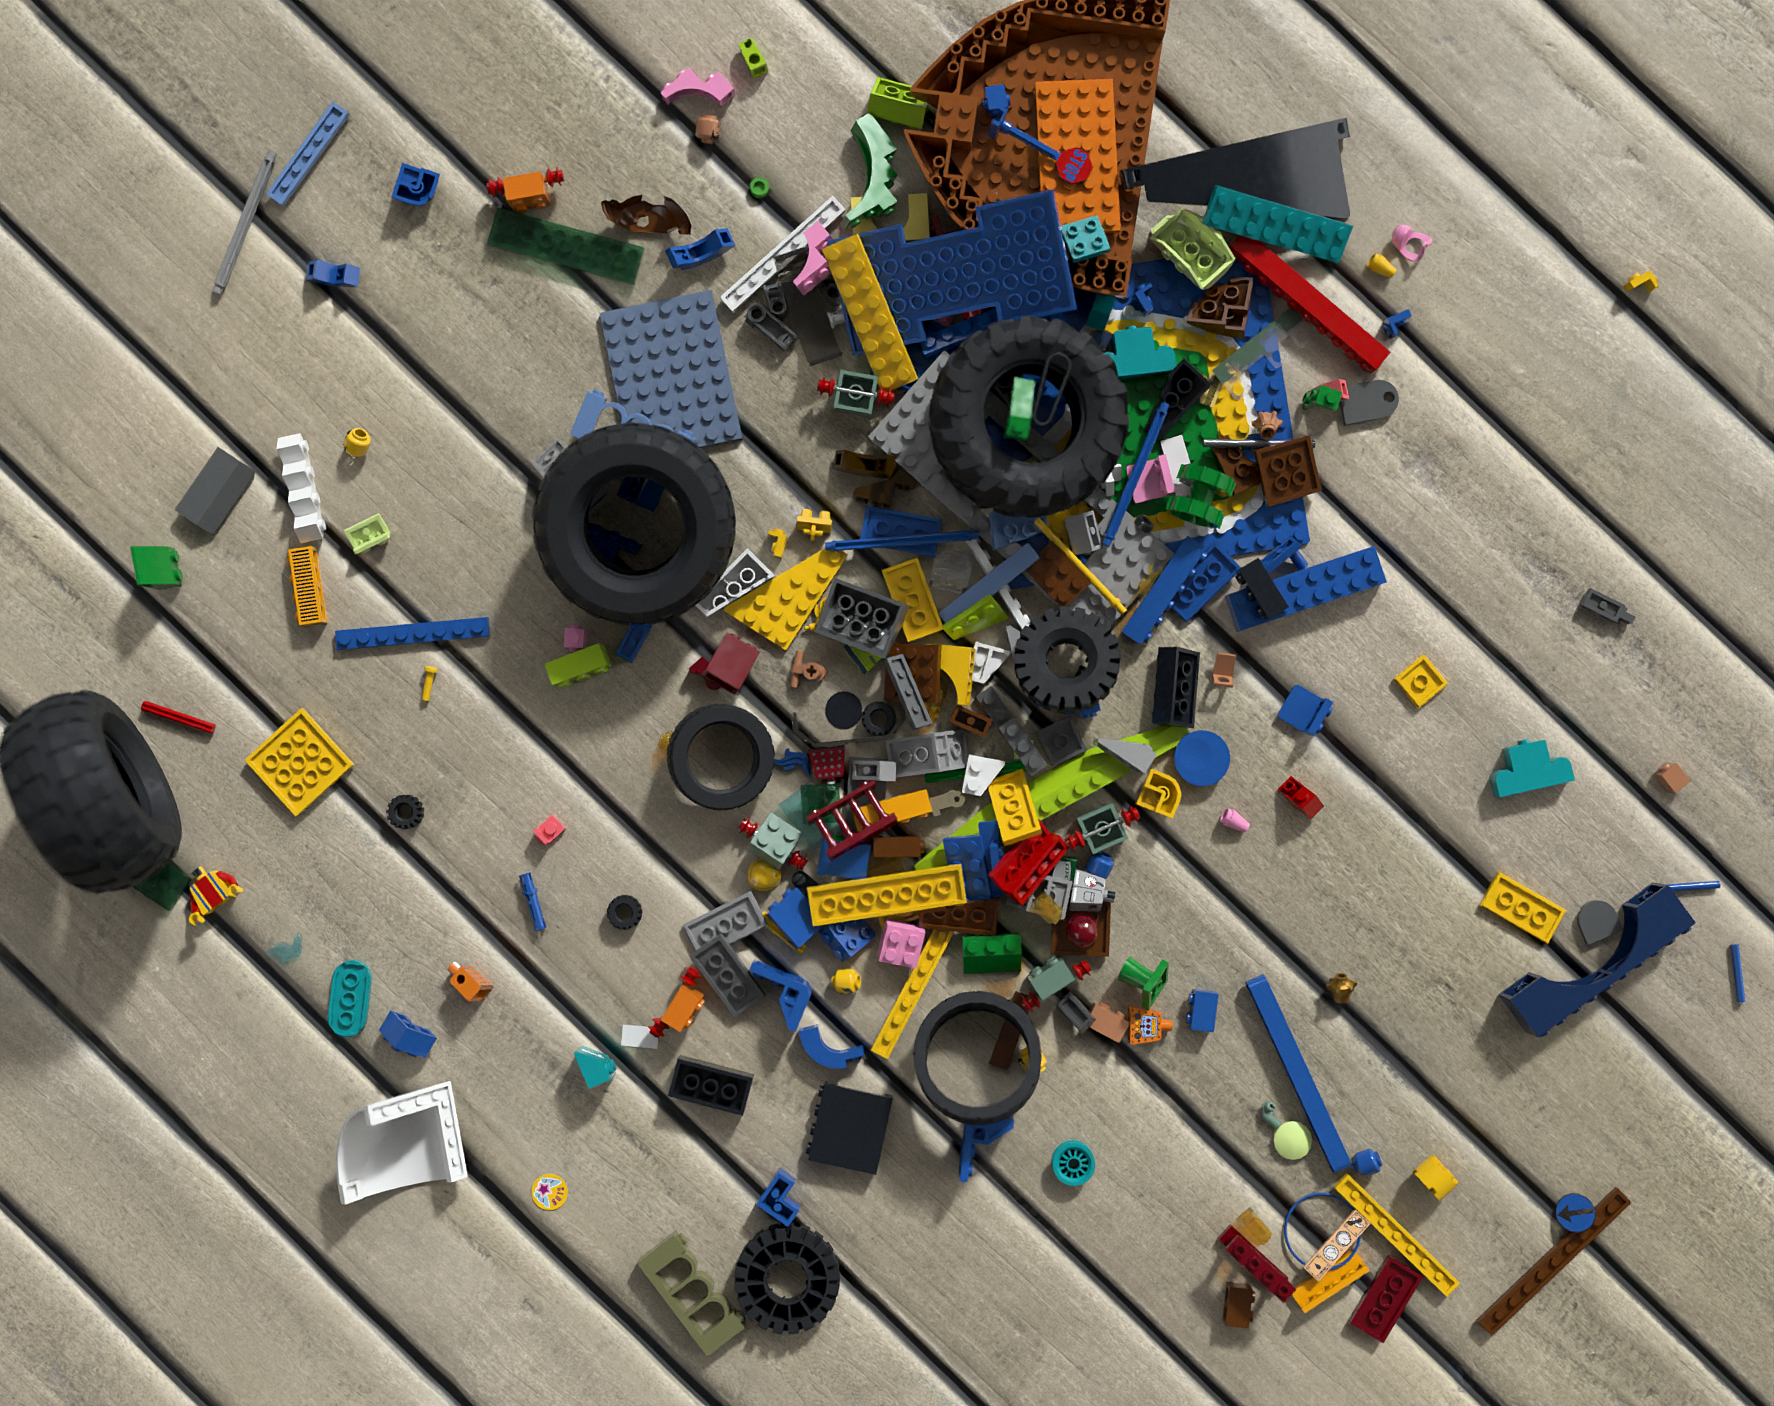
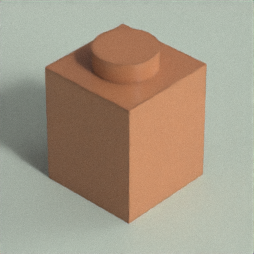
(1672, 777)

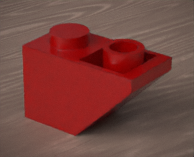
(1301, 797)

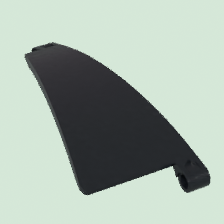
(1288, 168)

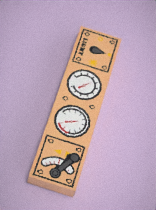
(1336, 1245)

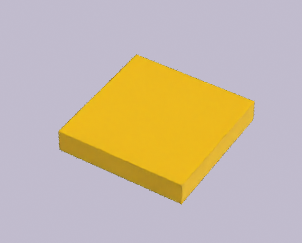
(1420, 681)

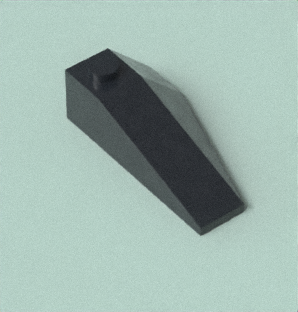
(1182, 390)

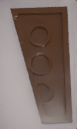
(969, 917)

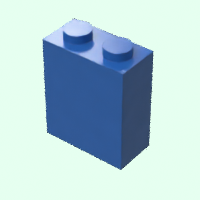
(793, 917)

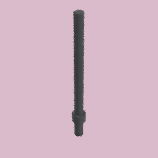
(1243, 443)

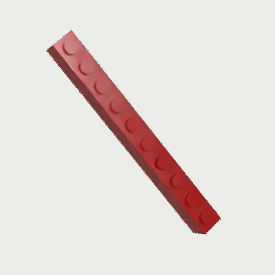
(1309, 302)

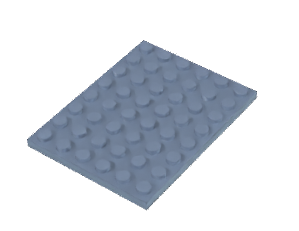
(673, 366)

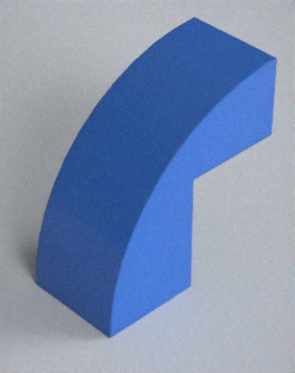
(331, 274)

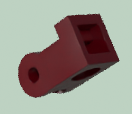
(699, 666)

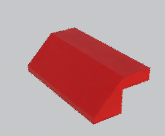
(1028, 864)

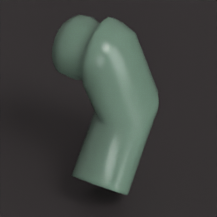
(1267, 1114)

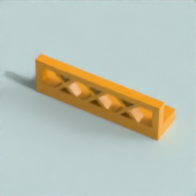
(1313, 1292)

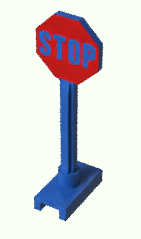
(1072, 164)

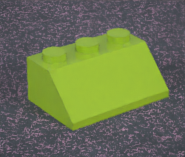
(895, 103)

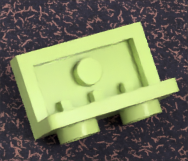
(367, 534)

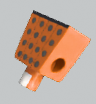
(469, 982)

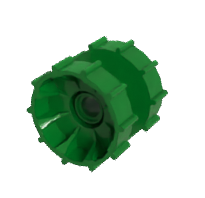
(1203, 486)

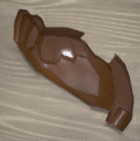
(661, 217)

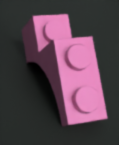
(687, 84)
(816, 265)

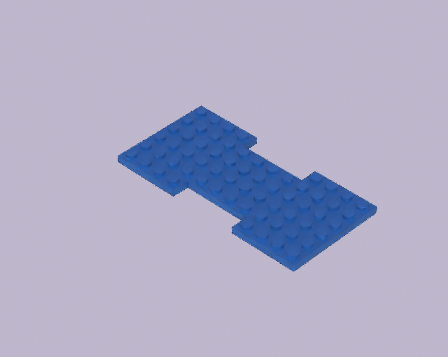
(1006, 262)

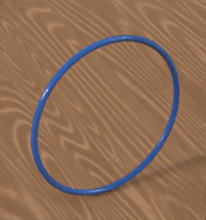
(1287, 1218)

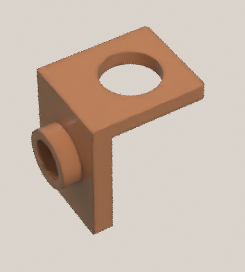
(1224, 669)

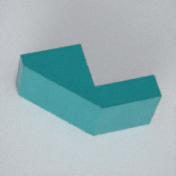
(1100, 312)

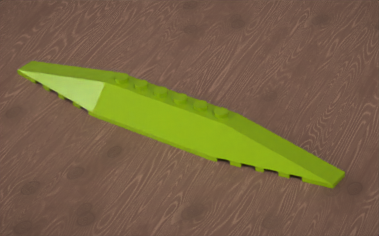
(1066, 784)

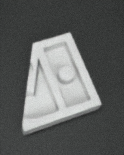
(987, 661)

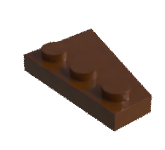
(1236, 466)

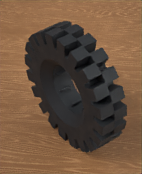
(1067, 628)
(795, 1245)

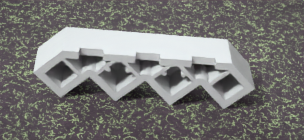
(302, 490)

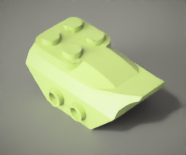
(1193, 247)

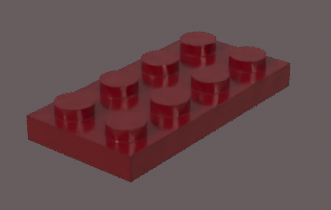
(1385, 1299)

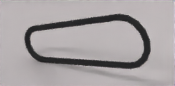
(1041, 385)

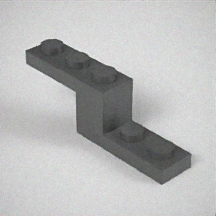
(1011, 731)

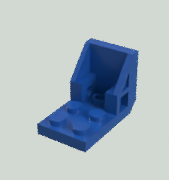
(792, 1004)
(985, 1136)

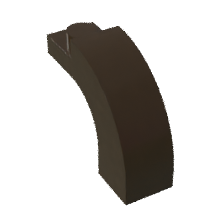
(863, 464)

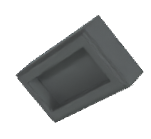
(1076, 1012)

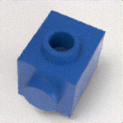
(995, 98)

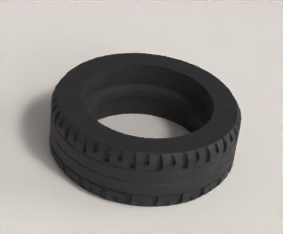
(762, 757)

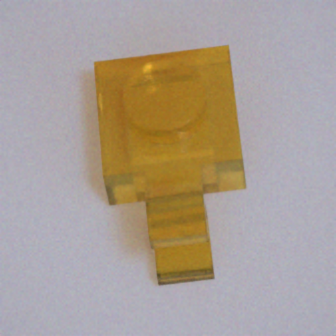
(1146, 584)

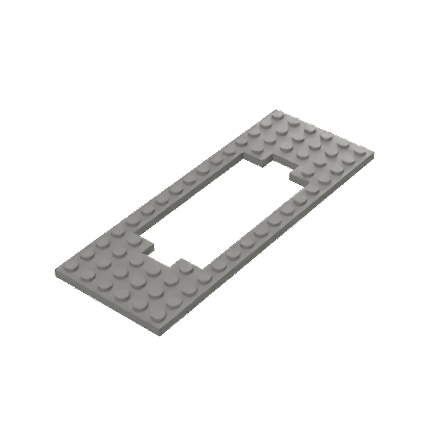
(1118, 567)

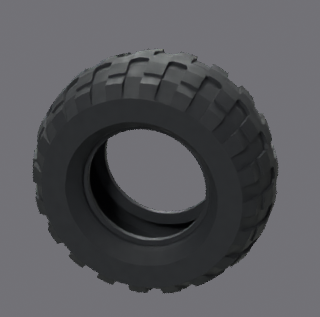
(592, 580)
(89, 792)

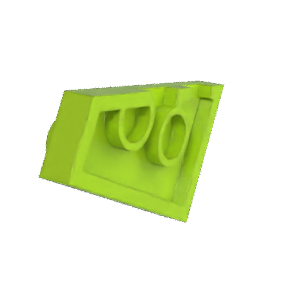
(975, 618)

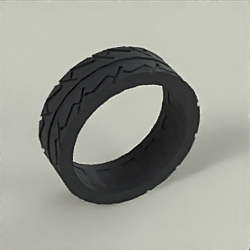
(961, 1004)

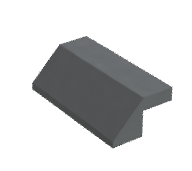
(215, 490)

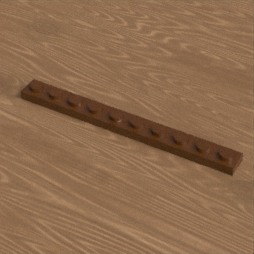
(1551, 1264)

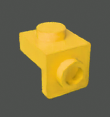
(1648, 279)

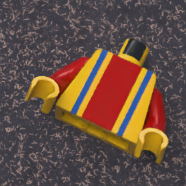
(210, 892)

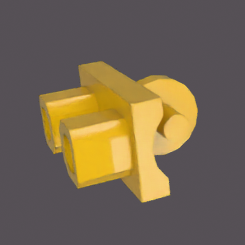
(814, 526)

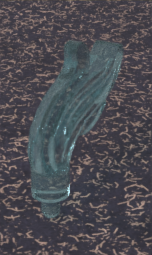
(287, 951)

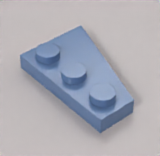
(1009, 530)

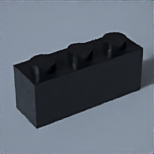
(1261, 589)

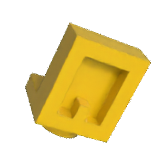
(779, 545)

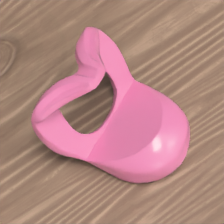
(1402, 235)

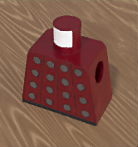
(828, 763)

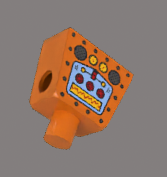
(1145, 1025)

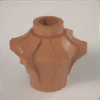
(1267, 424)

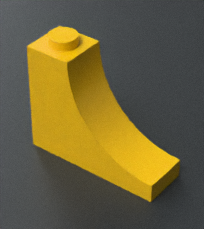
(959, 665)

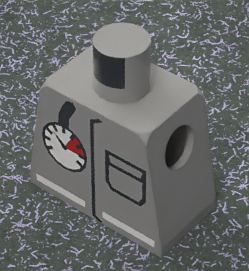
(1089, 892)

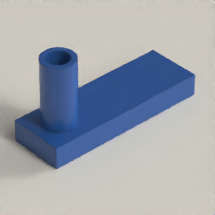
(1285, 550)

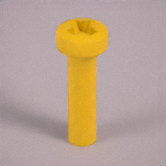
(428, 682)

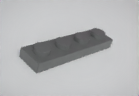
(908, 692)

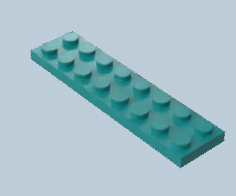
(1276, 224)

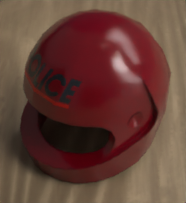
(1082, 929)

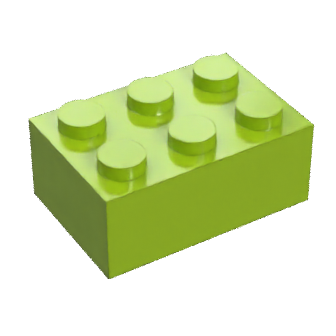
(578, 665)

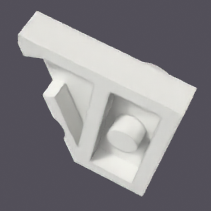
(980, 774)

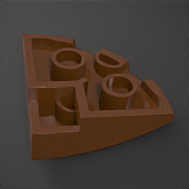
(1224, 308)

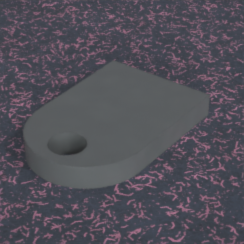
(1367, 402)

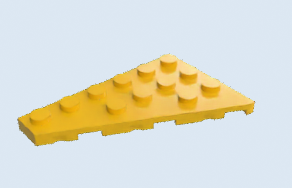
(786, 601)

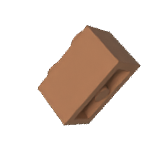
(1107, 1022)

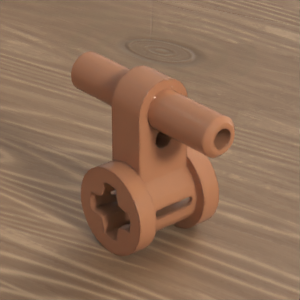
(807, 670)

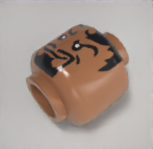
(708, 128)

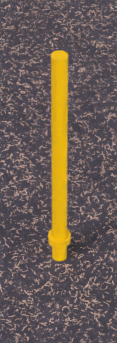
(1114, 602)

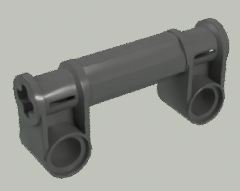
(775, 296)

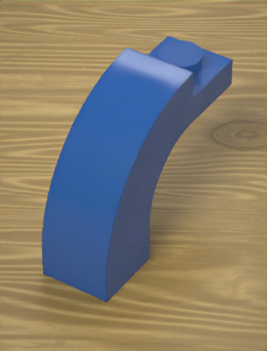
(702, 251)
(823, 1054)

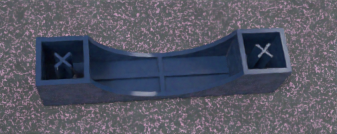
(1650, 922)

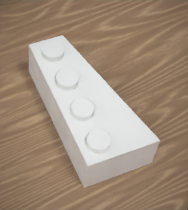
(737, 580)

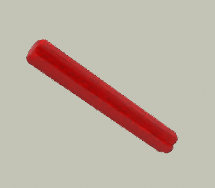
(178, 717)

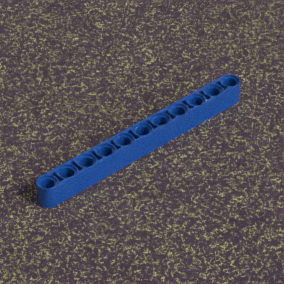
(1298, 1074)

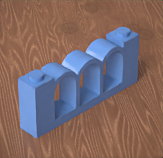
(592, 408)

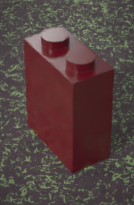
(730, 663)

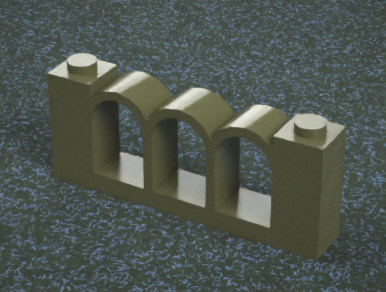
(720, 1331)

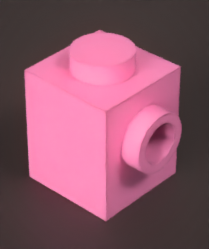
(575, 638)

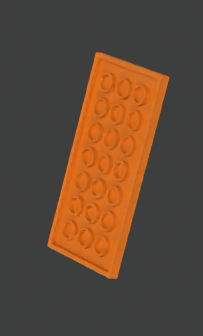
(1081, 117)

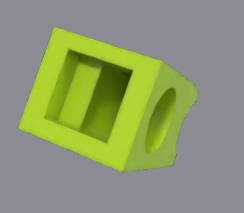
(753, 58)

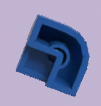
(415, 185)

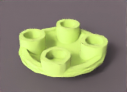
(1292, 1140)

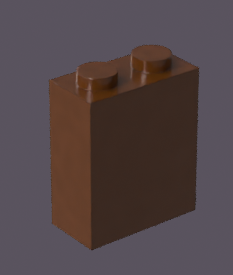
(898, 846)

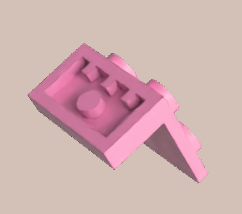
(1154, 480)

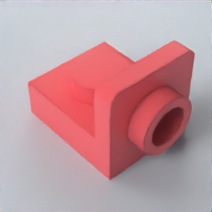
(548, 830)

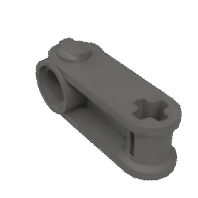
(770, 326)

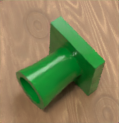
(1145, 979)

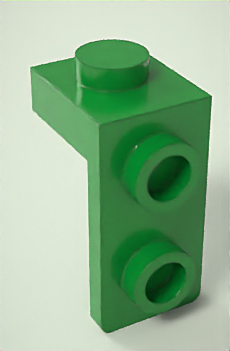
(1322, 397)

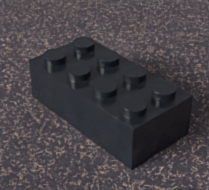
(711, 1085)

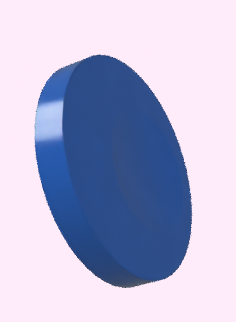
(1201, 758)

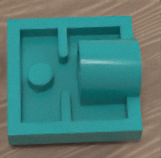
(1085, 239)

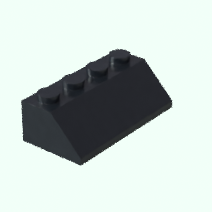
(1176, 687)

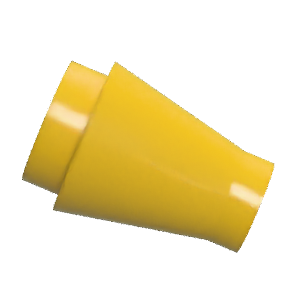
(1380, 265)

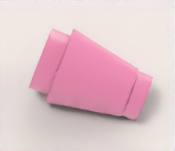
(1233, 820)

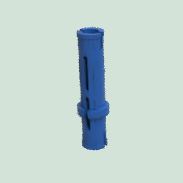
(530, 894)

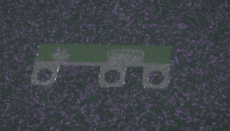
(1261, 344)

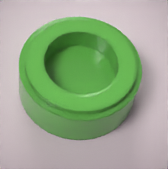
(759, 187)

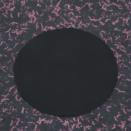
(843, 709)

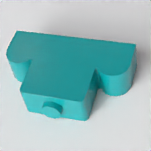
(1137, 356)
(1529, 769)

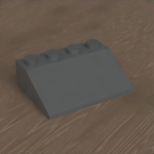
(861, 618)

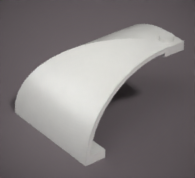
(400, 1143)

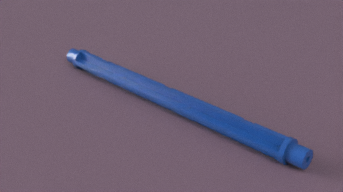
(1135, 475)
(902, 540)

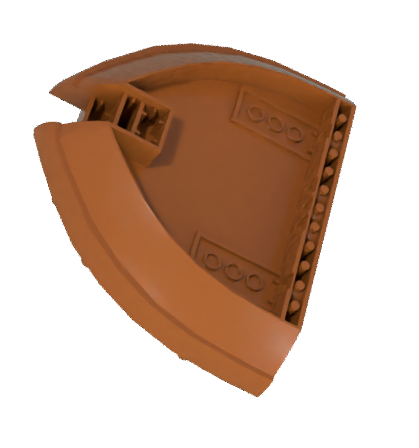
(1027, 46)

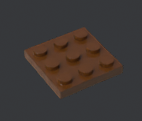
(1287, 470)
(925, 667)
(1061, 944)

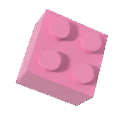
(900, 943)

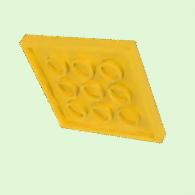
(299, 762)

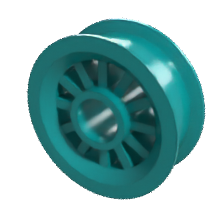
(1062, 1176)

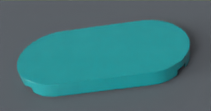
(349, 998)

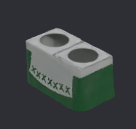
(1065, 869)

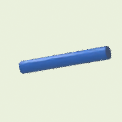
(1695, 886)
(1738, 973)

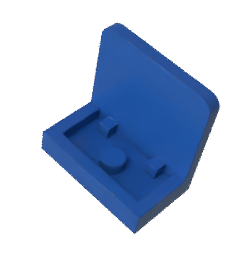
(1305, 710)
(847, 937)

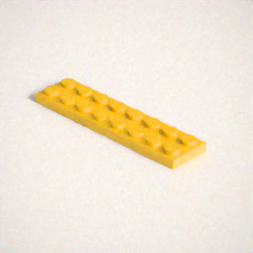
(869, 313)
(886, 895)

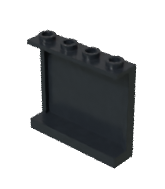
(849, 1128)

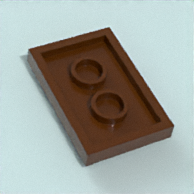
(1057, 575)

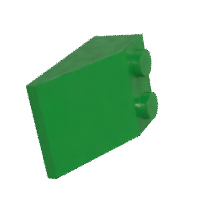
(156, 566)

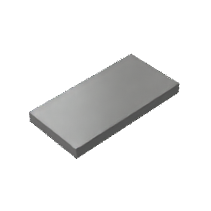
(733, 919)

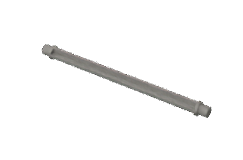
(244, 222)

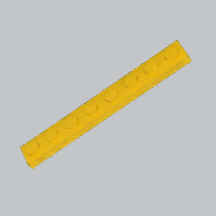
(911, 992)
(1396, 1234)

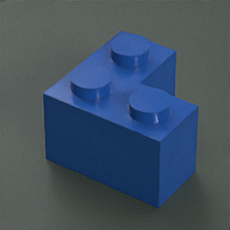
(407, 1036)
(774, 1198)

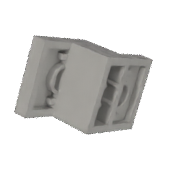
(1055, 887)

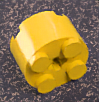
(1435, 1177)

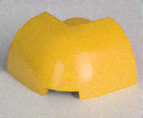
(1160, 793)

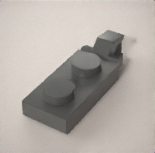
(1606, 607)

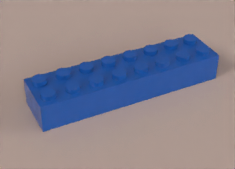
(1313, 586)

